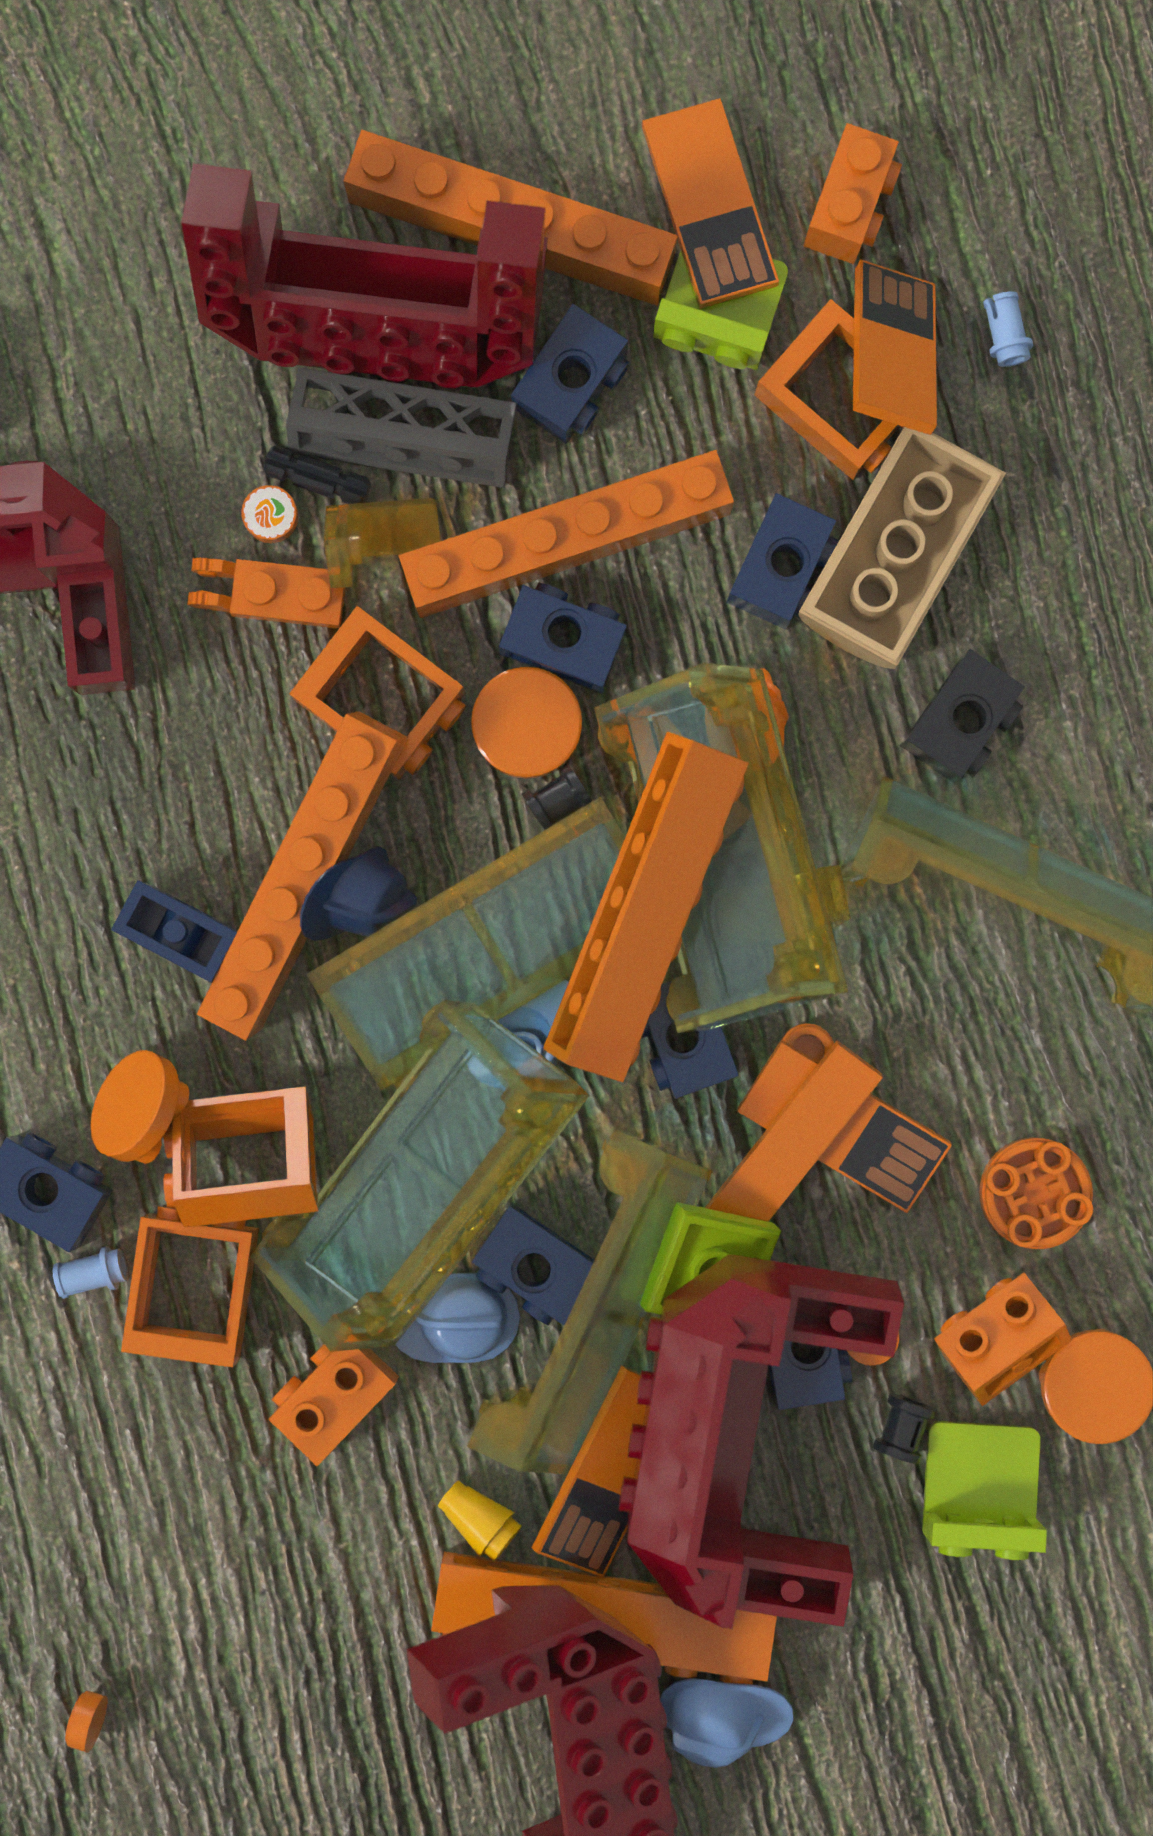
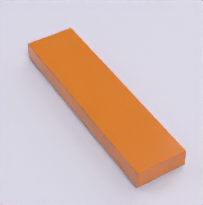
(798, 1135)

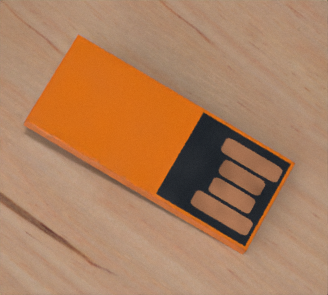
(710, 203)
(895, 347)
(874, 1148)
(585, 1517)

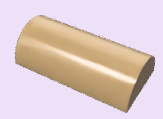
(900, 547)

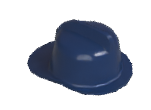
(356, 897)

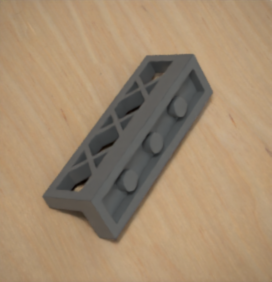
(398, 445)

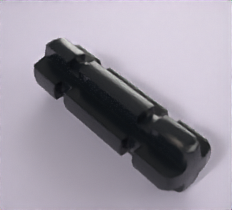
(316, 476)

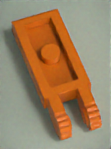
(271, 592)

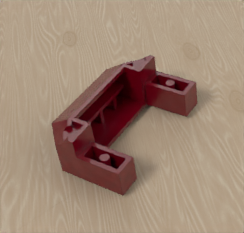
(360, 300)
(69, 543)
(703, 1428)
(598, 1698)

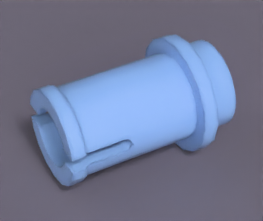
(1007, 330)
(91, 1272)

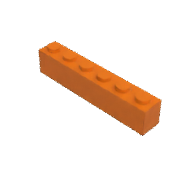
(453, 200)
(567, 534)
(315, 841)
(645, 907)
(678, 1636)

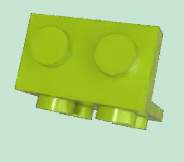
(728, 331)
(982, 1489)

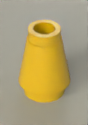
(480, 1520)

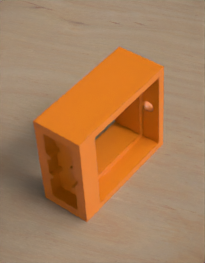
(775, 394)
(340, 654)
(240, 1116)
(181, 1343)

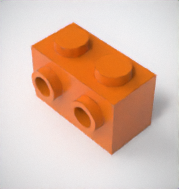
(850, 194)
(1002, 1337)
(331, 1399)

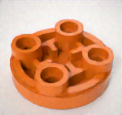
(526, 722)
(137, 1107)
(1036, 1193)
(1098, 1387)

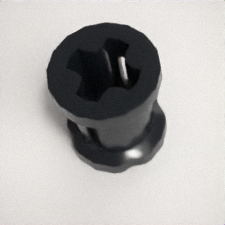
(557, 798)
(904, 1428)

